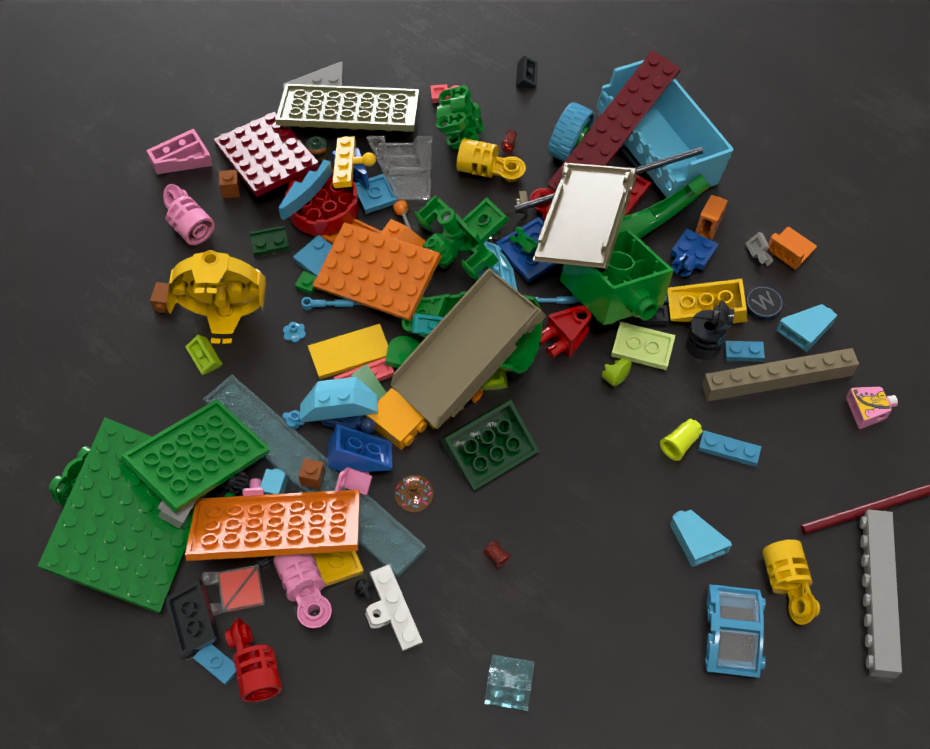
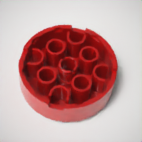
(327, 209)

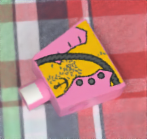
(870, 405)

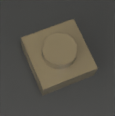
(522, 199)

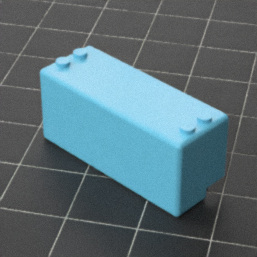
(670, 129)

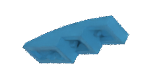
(303, 192)

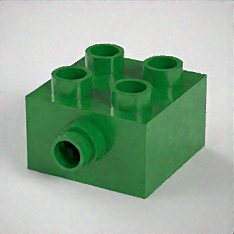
(629, 286)

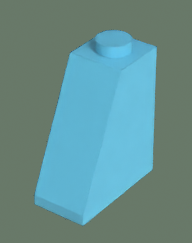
(807, 326)
(698, 538)

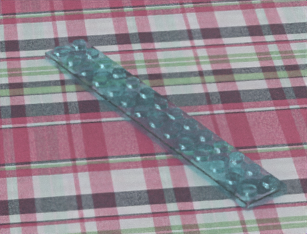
(377, 528)

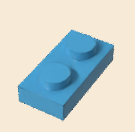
(744, 351)

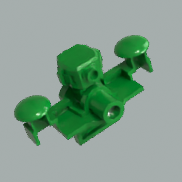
(463, 234)

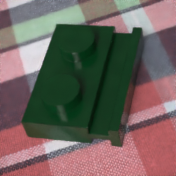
(269, 241)

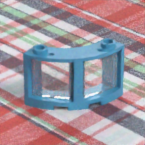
(736, 631)

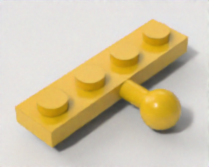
(345, 161)

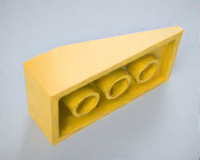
(691, 299)

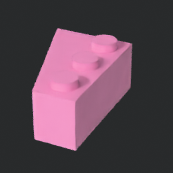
(179, 154)

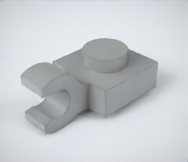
(758, 246)

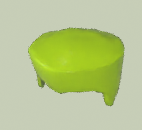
(618, 372)

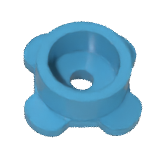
(293, 419)

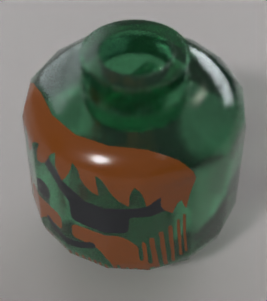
(317, 147)

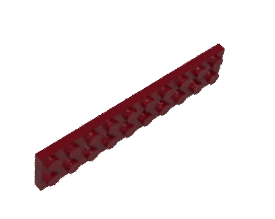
(622, 114)

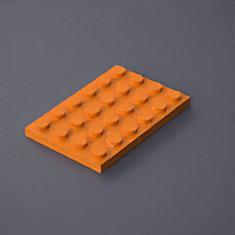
(377, 271)

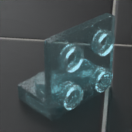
(509, 682)

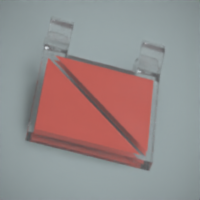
(237, 587)

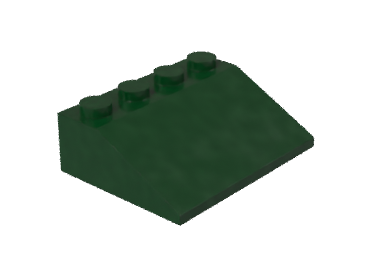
(489, 444)

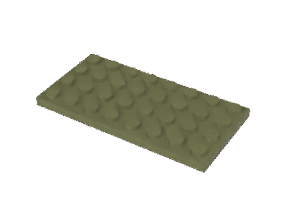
(348, 107)

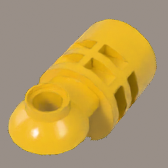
(483, 160)
(791, 576)

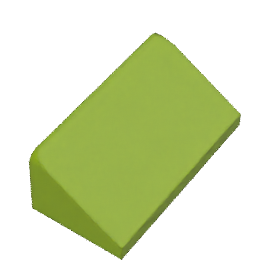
(203, 354)

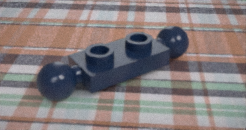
(366, 424)

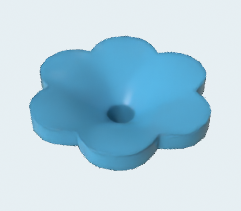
(294, 332)

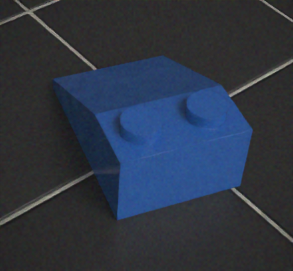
(358, 451)

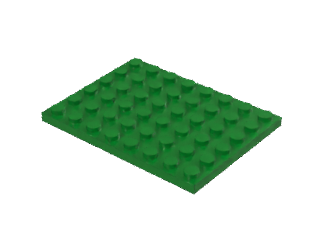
(112, 528)

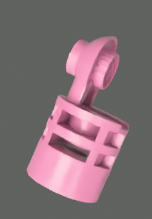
(187, 216)
(303, 584)

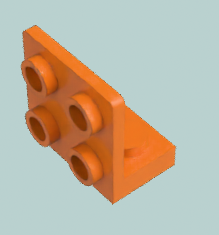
(791, 247)

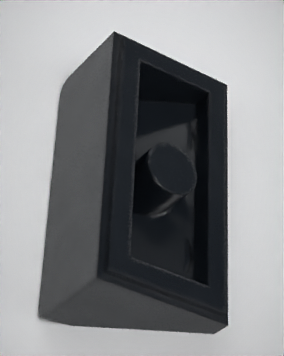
(526, 73)

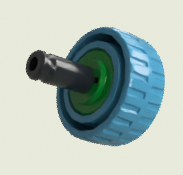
(570, 130)

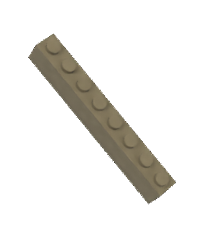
(779, 374)

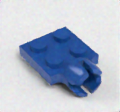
(692, 252)

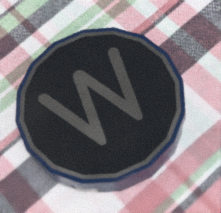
(764, 303)

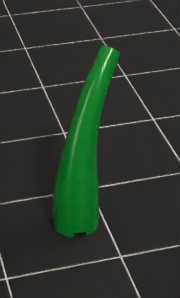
(654, 216)

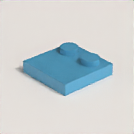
(376, 196)
(313, 255)

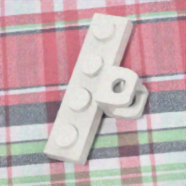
(392, 609)

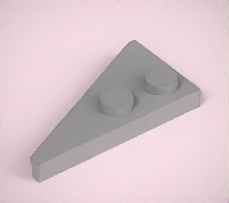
(329, 75)

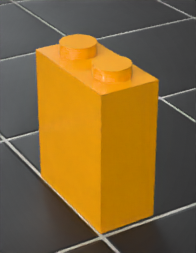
(398, 419)

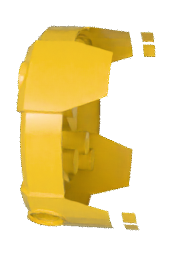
(198, 288)

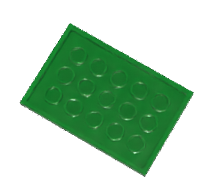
(195, 455)

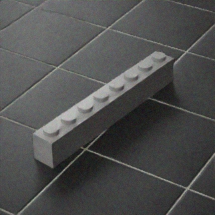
(880, 595)

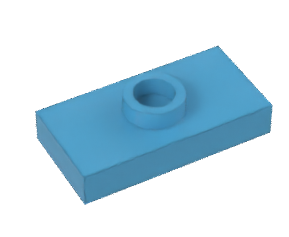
(216, 663)

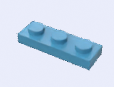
(729, 448)

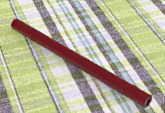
(861, 510)

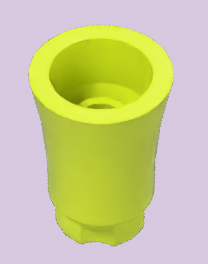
(681, 439)

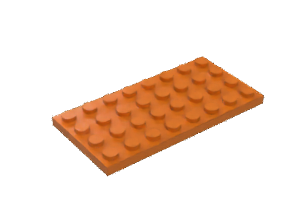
(274, 525)

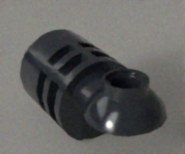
(709, 331)

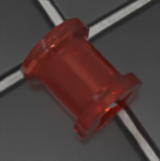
(498, 555)

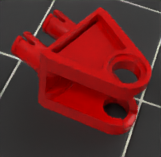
(566, 331)

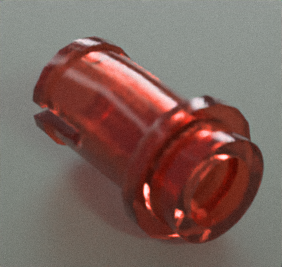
(508, 144)

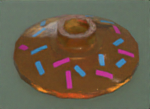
(413, 501)

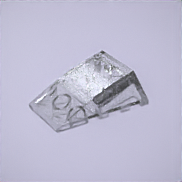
(405, 166)

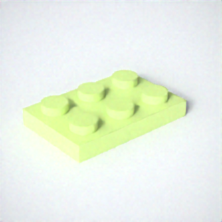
(643, 345)

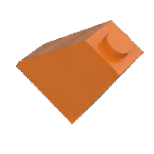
(711, 216)

